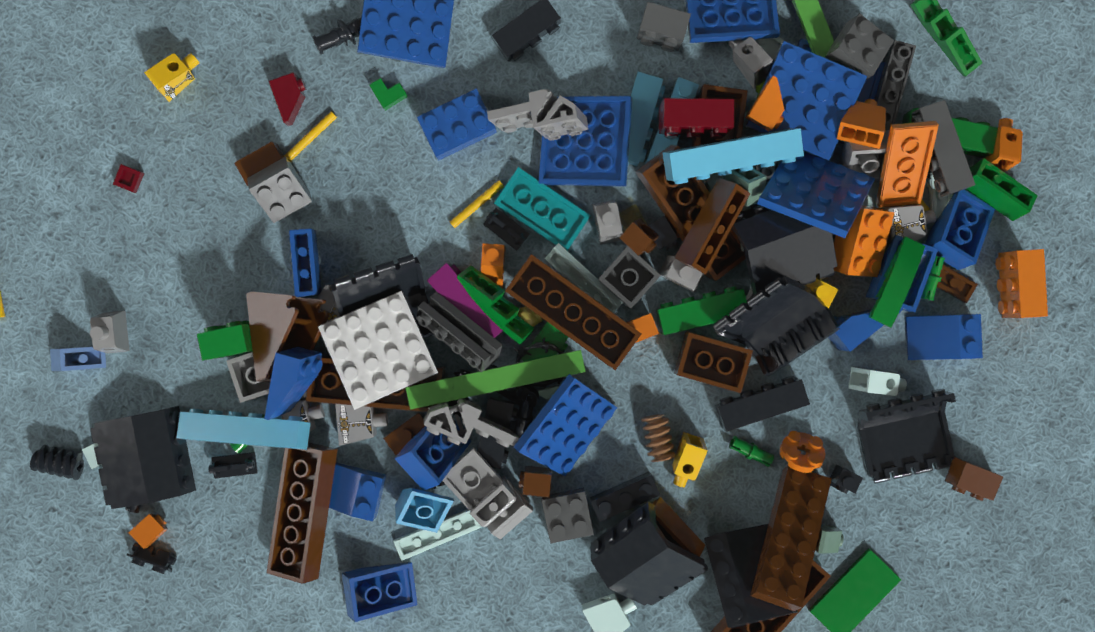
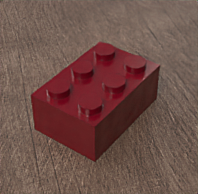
(696, 117)

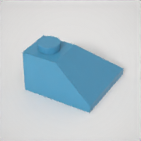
(422, 509)

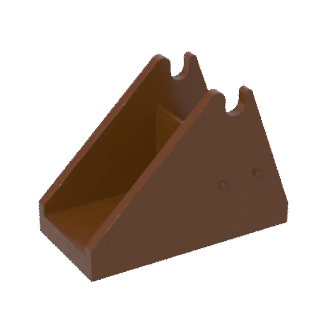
(281, 324)

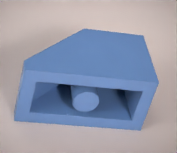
(76, 359)

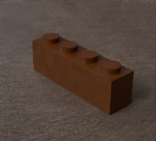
(712, 225)

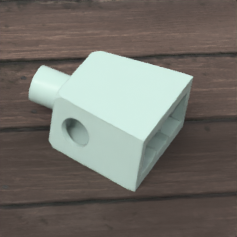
(876, 381)
(608, 613)

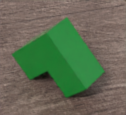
(386, 96)

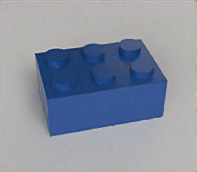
(456, 124)

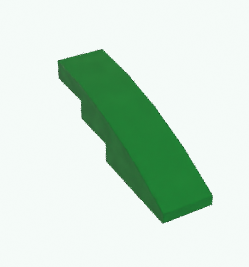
(947, 35)
(897, 281)
(491, 300)

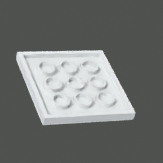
(377, 350)

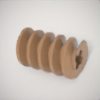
(658, 437)

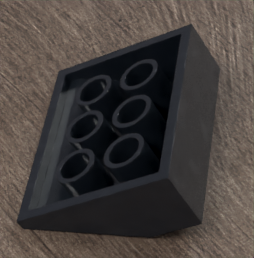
(734, 565)

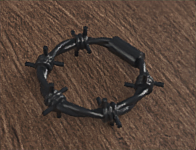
(544, 345)

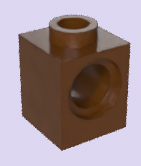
(640, 237)

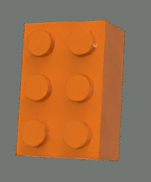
(865, 243)
(1022, 284)

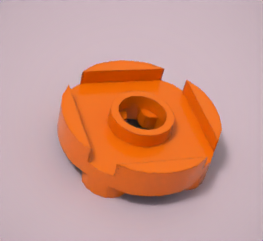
(810, 444)

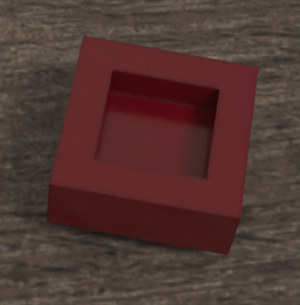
(128, 178)

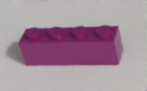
(450, 288)

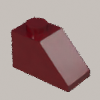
(289, 96)

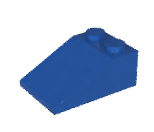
(961, 230)
(915, 292)
(854, 330)
(944, 337)
(290, 378)
(429, 457)
(356, 491)
(379, 590)

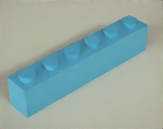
(733, 154)
(243, 430)

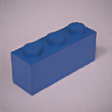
(305, 262)

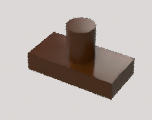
(403, 434)

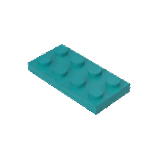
(542, 209)

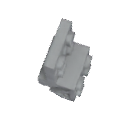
(544, 113)
(440, 420)
(489, 497)

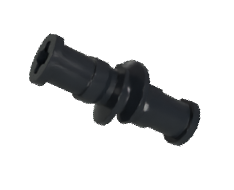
(338, 35)

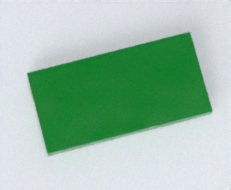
(855, 593)

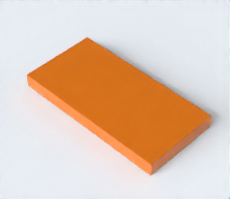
(906, 163)

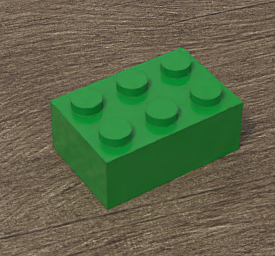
(225, 340)

